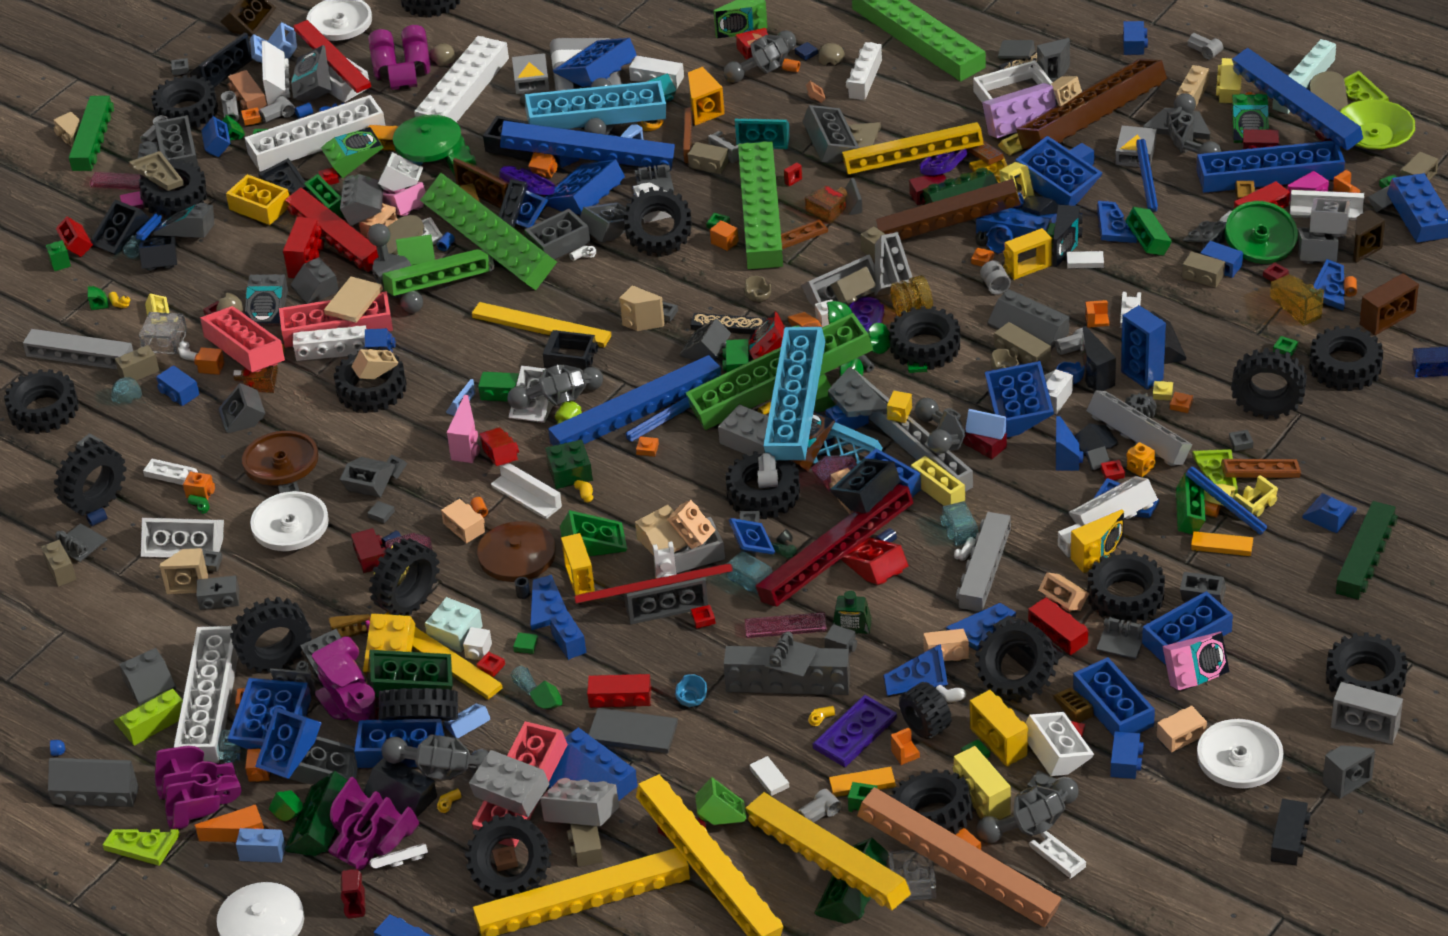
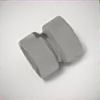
(995, 277)

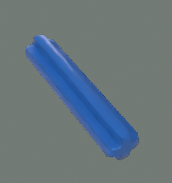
(148, 227)

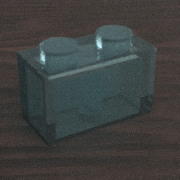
(958, 522)
(748, 571)

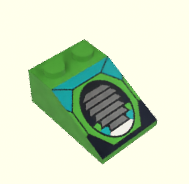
(740, 17)
(351, 150)

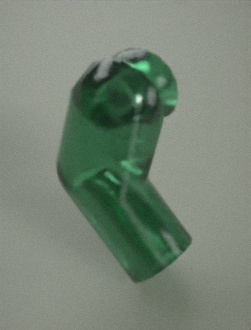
(784, 550)

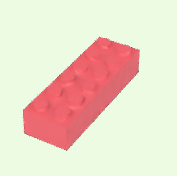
(312, 317)
(242, 339)
(537, 747)

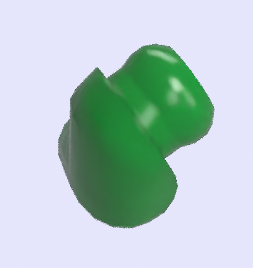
(201, 503)

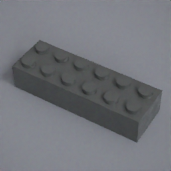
(825, 675)

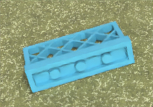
(851, 437)

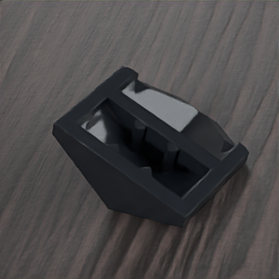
(1040, 205)
(1094, 437)

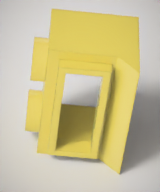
(1024, 177)
(1263, 488)

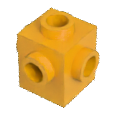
(1140, 459)

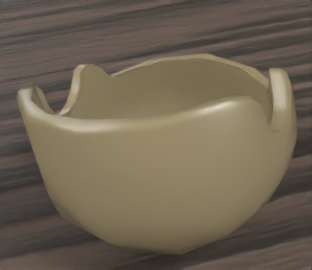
(831, 53)
(442, 54)
(757, 289)
(228, 301)
(1001, 359)

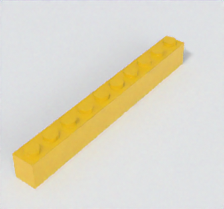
(828, 851)
(707, 858)
(581, 893)

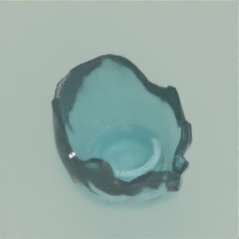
(125, 390)

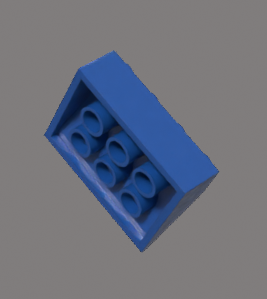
(597, 61)
(1058, 172)
(585, 186)
(1016, 219)
(1020, 396)
(258, 707)
(593, 762)

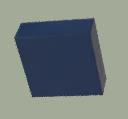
(806, 51)

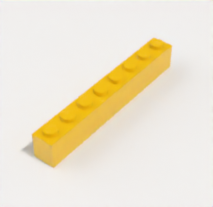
(912, 148)

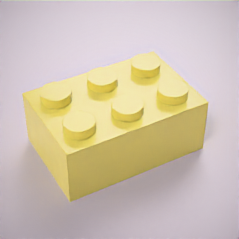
(987, 787)

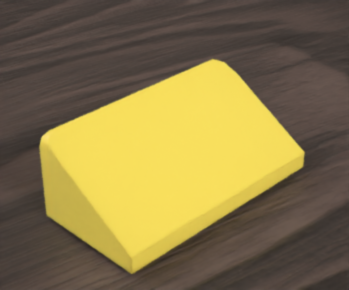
(1011, 145)
(156, 304)

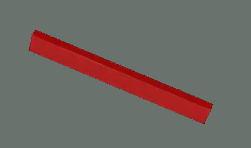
(335, 58)
(653, 583)

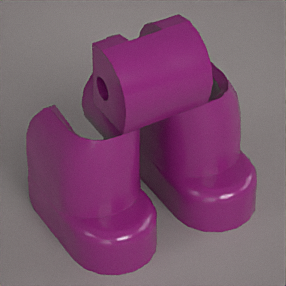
(383, 53)
(344, 688)
(192, 785)
(352, 812)

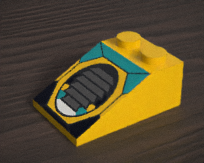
(1096, 540)

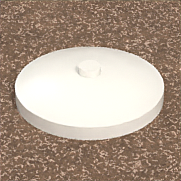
(340, 18)
(289, 521)
(1240, 753)
(261, 911)

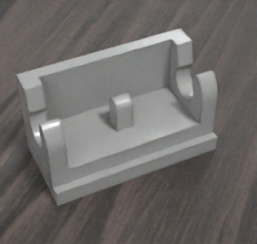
(733, 153)

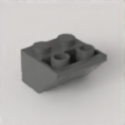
(1054, 58)
(367, 476)

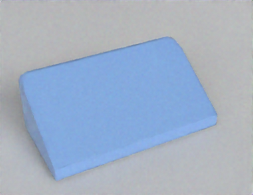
(468, 390)
(986, 424)
(468, 720)

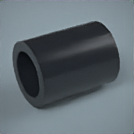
(522, 587)

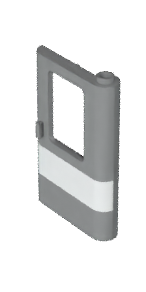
(564, 49)

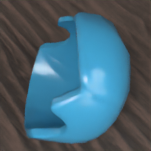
(691, 690)

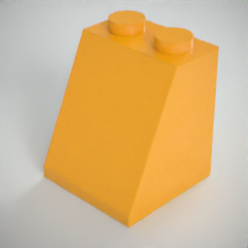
(705, 96)

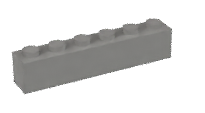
(74, 348)
(1139, 427)
(984, 561)

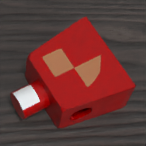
(744, 40)

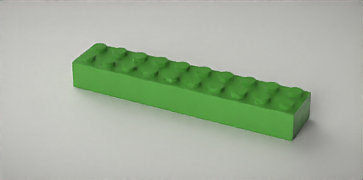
(924, 35)
(760, 205)
(488, 231)
(755, 380)

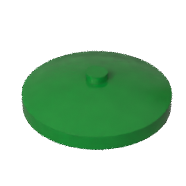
(427, 138)
(1261, 232)

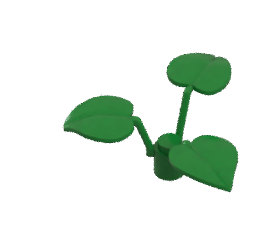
(877, 332)

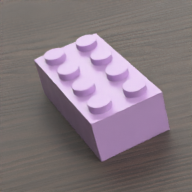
(1015, 109)

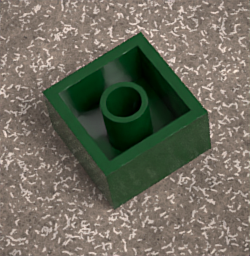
(568, 463)

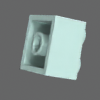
(452, 623)

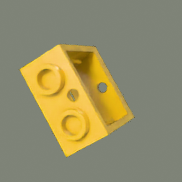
(1037, 239)
(577, 564)

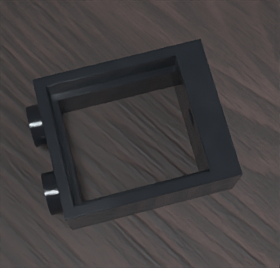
(569, 340)

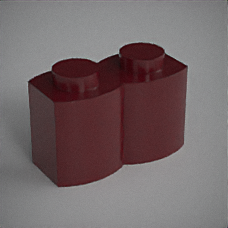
(352, 893)

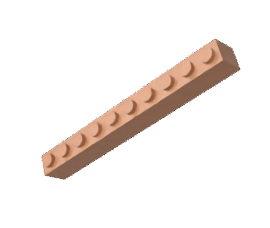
(959, 857)

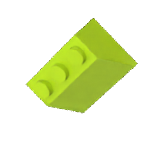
(150, 717)

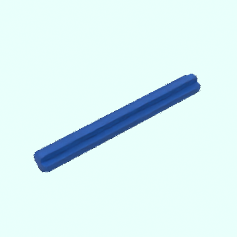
(1146, 175)
(657, 419)
(1226, 500)

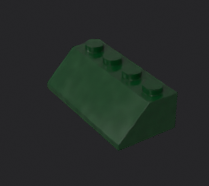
(966, 182)
(408, 670)
(313, 826)
(840, 900)

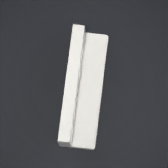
(1303, 200)
(527, 491)

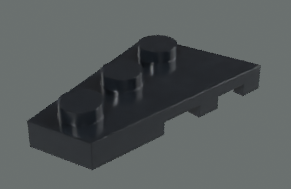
(284, 175)

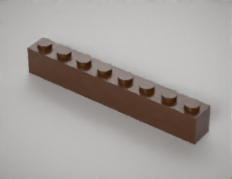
(951, 210)

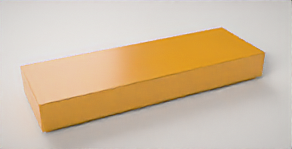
(1222, 543)
(881, 777)

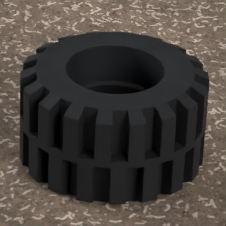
(925, 710)

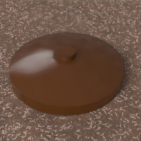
(280, 457)
(516, 551)

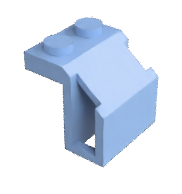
(286, 44)

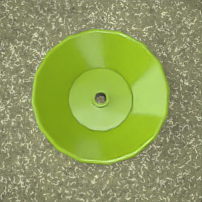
(1381, 122)

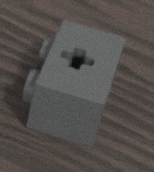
(1196, 584)
(217, 592)

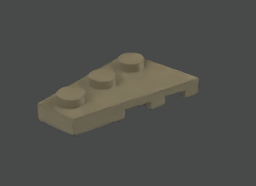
(865, 133)
(158, 170)

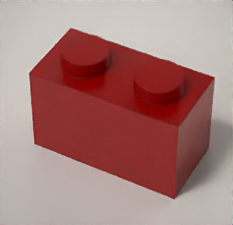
(74, 236)

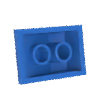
(287, 742)

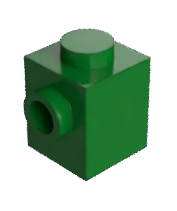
(58, 255)

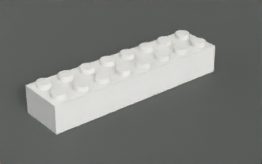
(465, 79)
(311, 132)
(207, 691)

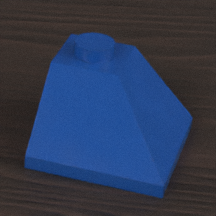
(530, 209)
(1067, 448)
(1329, 513)
(751, 536)

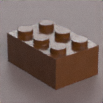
(1389, 304)

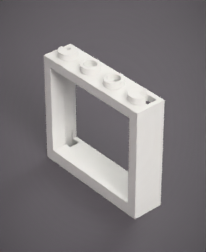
(1007, 77)

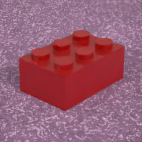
(302, 244)

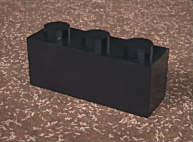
(1290, 832)

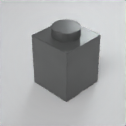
(840, 638)

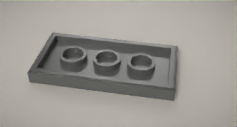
(633, 730)

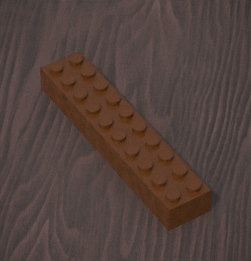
(1093, 102)

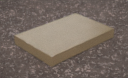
(353, 299)

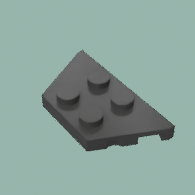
(1159, 122)
(855, 395)

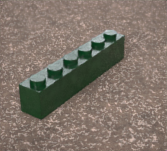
(1366, 550)

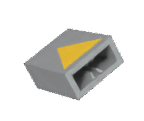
(530, 73)
(1126, 148)

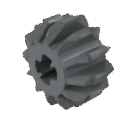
(1142, 403)

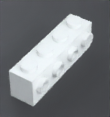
(864, 71)
(328, 343)

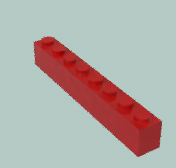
(334, 229)

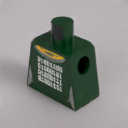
(852, 613)

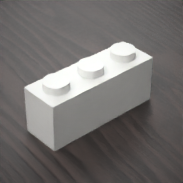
(646, 69)

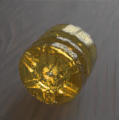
(914, 294)

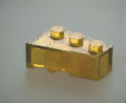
(1298, 299)

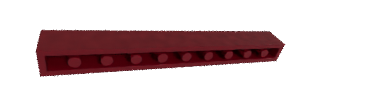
(831, 547)

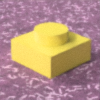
(1162, 390)

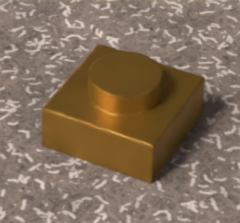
(1244, 188)

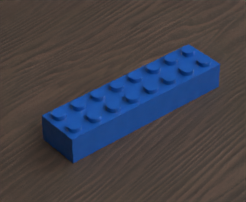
(1269, 164)

